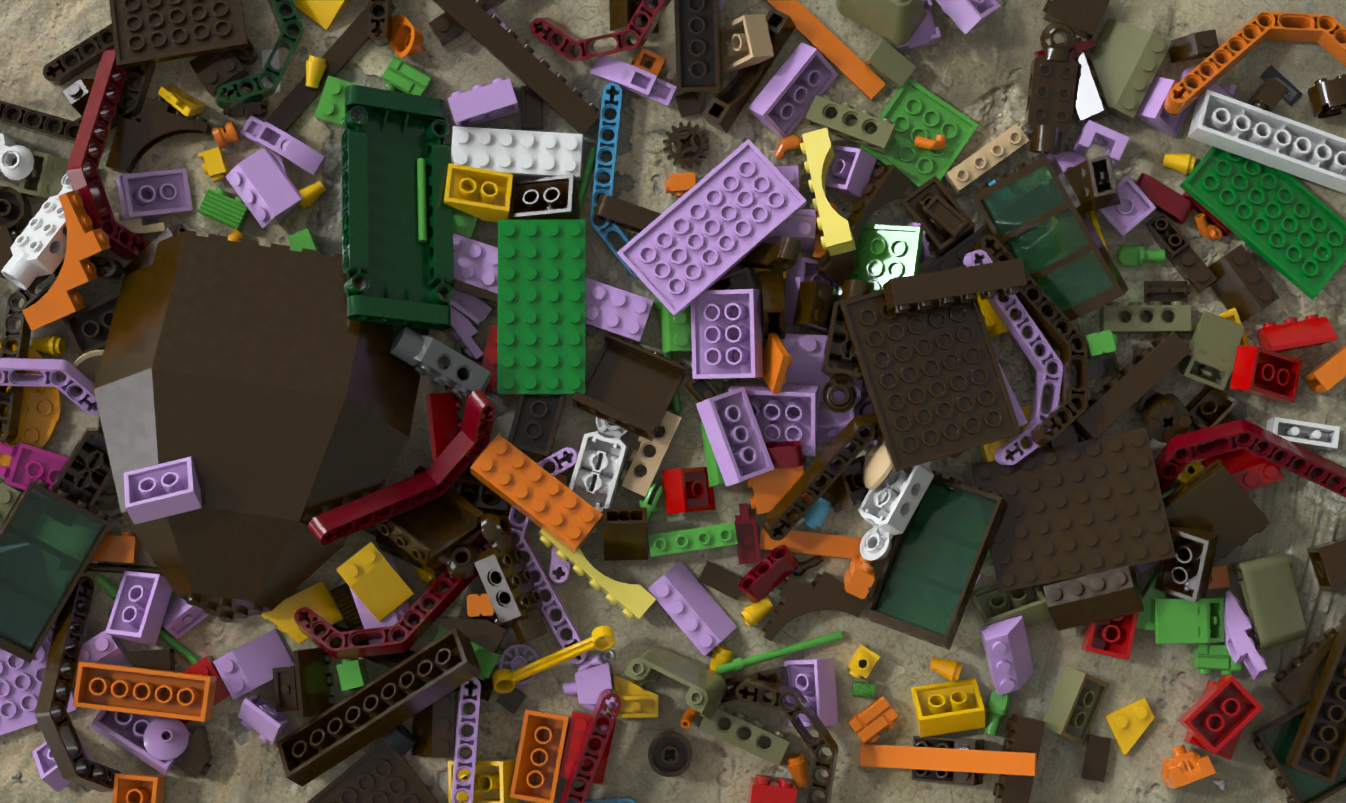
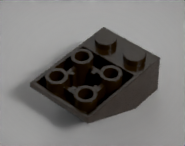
(1094, 183)
(964, 778)

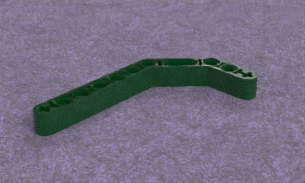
(268, 73)

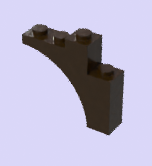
(157, 124)
(799, 600)

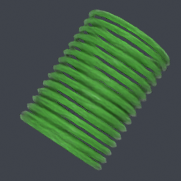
(863, 690)

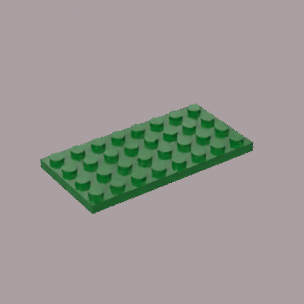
(1272, 216)
(541, 307)

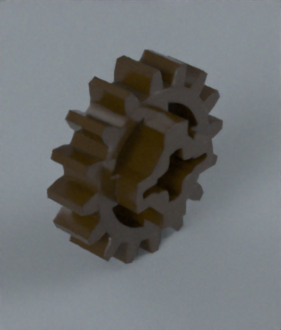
(675, 138)

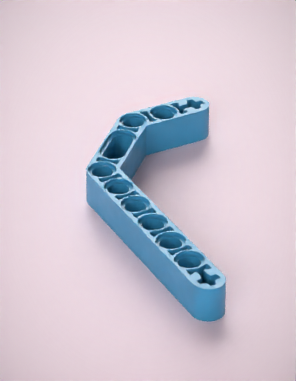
(608, 168)

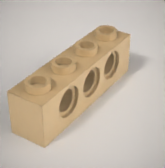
(986, 159)
(641, 485)

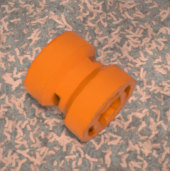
(226, 134)

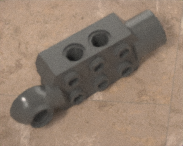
(425, 352)

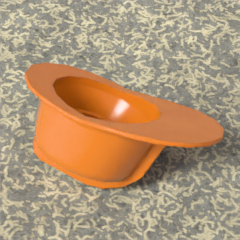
(405, 38)

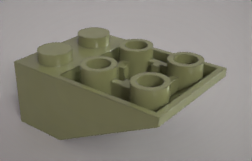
(45, 176)
(1212, 350)

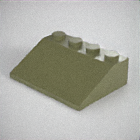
(1126, 65)

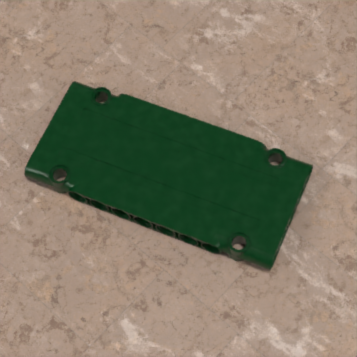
(380, 209)

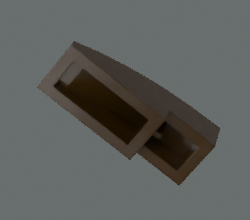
(774, 675)

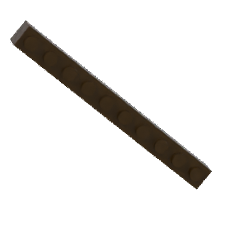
(522, 62)

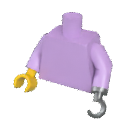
(591, 679)

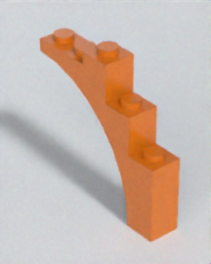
(76, 270)

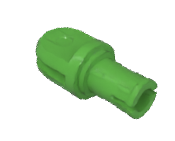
(1137, 255)
(652, 507)
(997, 708)

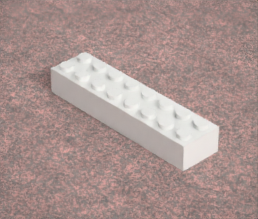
(1270, 139)

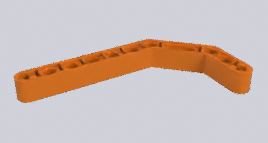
(1265, 26)

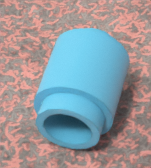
(817, 514)

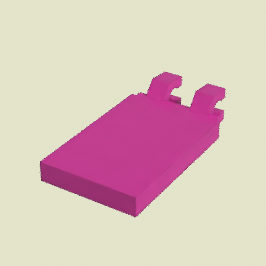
(30, 463)

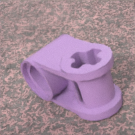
(557, 563)

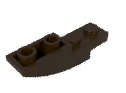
(1180, 253)

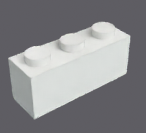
(1305, 433)

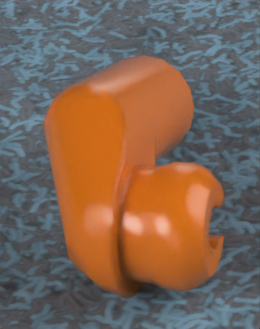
(787, 143)
(930, 144)
(1206, 229)
(688, 717)

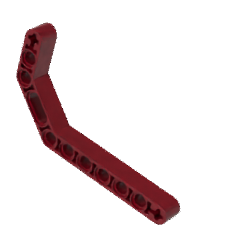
(587, 45)
(87, 153)
(1290, 455)
(419, 488)
(390, 633)
(592, 752)

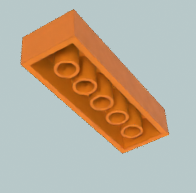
(536, 493)
(144, 691)

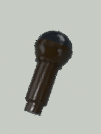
(804, 566)

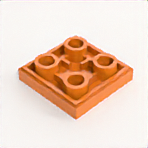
(775, 363)

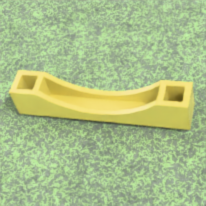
(820, 154)
(630, 597)

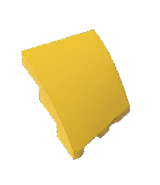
(315, 598)

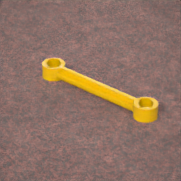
(553, 659)

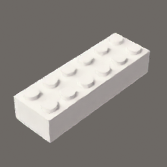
(518, 151)

